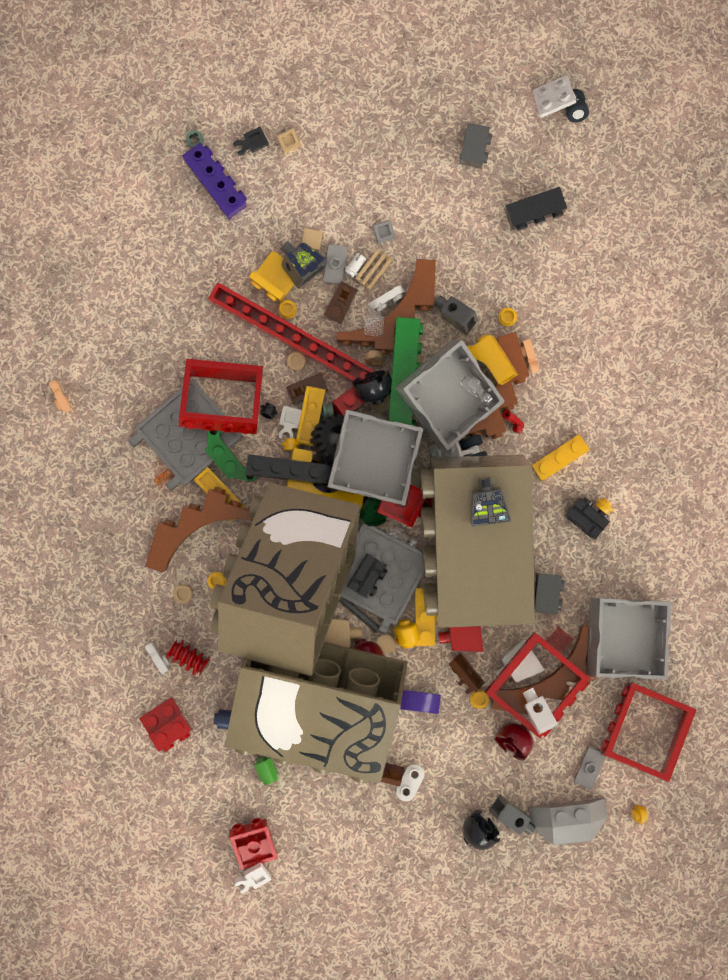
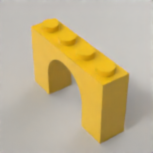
(491, 354)
(306, 456)

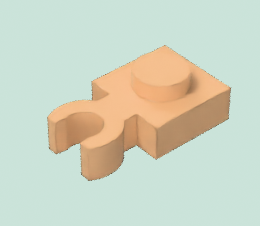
(528, 353)
(61, 400)

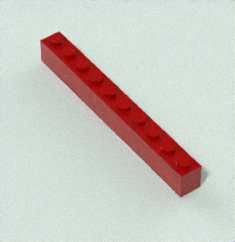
(287, 333)

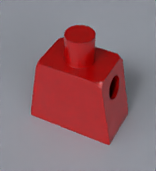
(347, 401)
(463, 638)

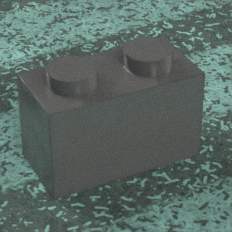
(474, 145)
(548, 593)

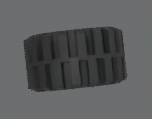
(320, 438)

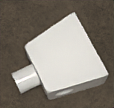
(527, 668)
(544, 720)

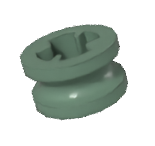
(192, 133)
(327, 410)

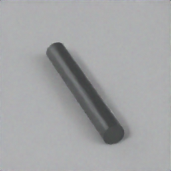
(360, 614)

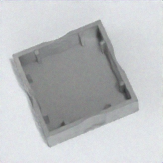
(439, 399)
(375, 457)
(628, 638)

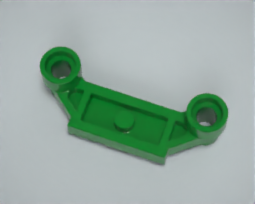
(225, 458)

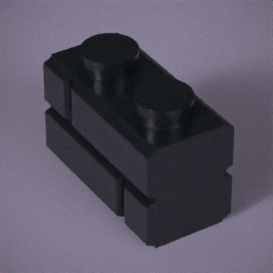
(587, 518)
(367, 575)

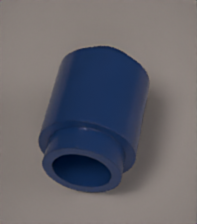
(222, 719)

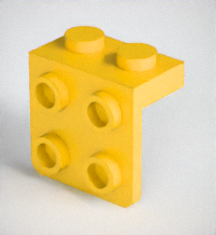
(272, 278)

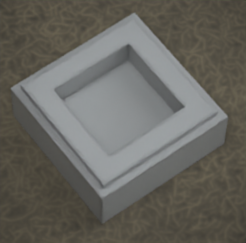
(384, 232)

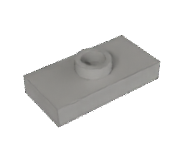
(335, 266)
(589, 768)

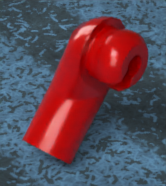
(513, 419)

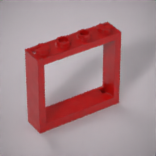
(224, 371)
(520, 655)
(676, 744)

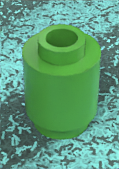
(266, 770)

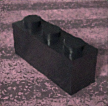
(536, 209)

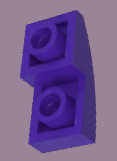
(420, 702)

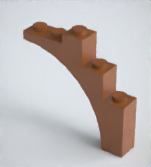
(419, 296)
(493, 424)
(169, 536)
(554, 685)

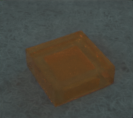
(163, 477)

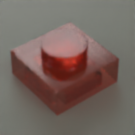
(559, 640)

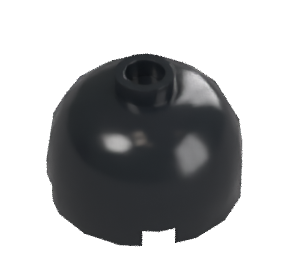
(373, 387)
(479, 832)

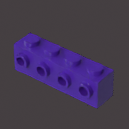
(214, 180)

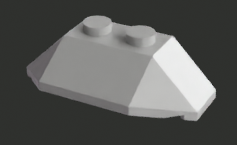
(569, 821)

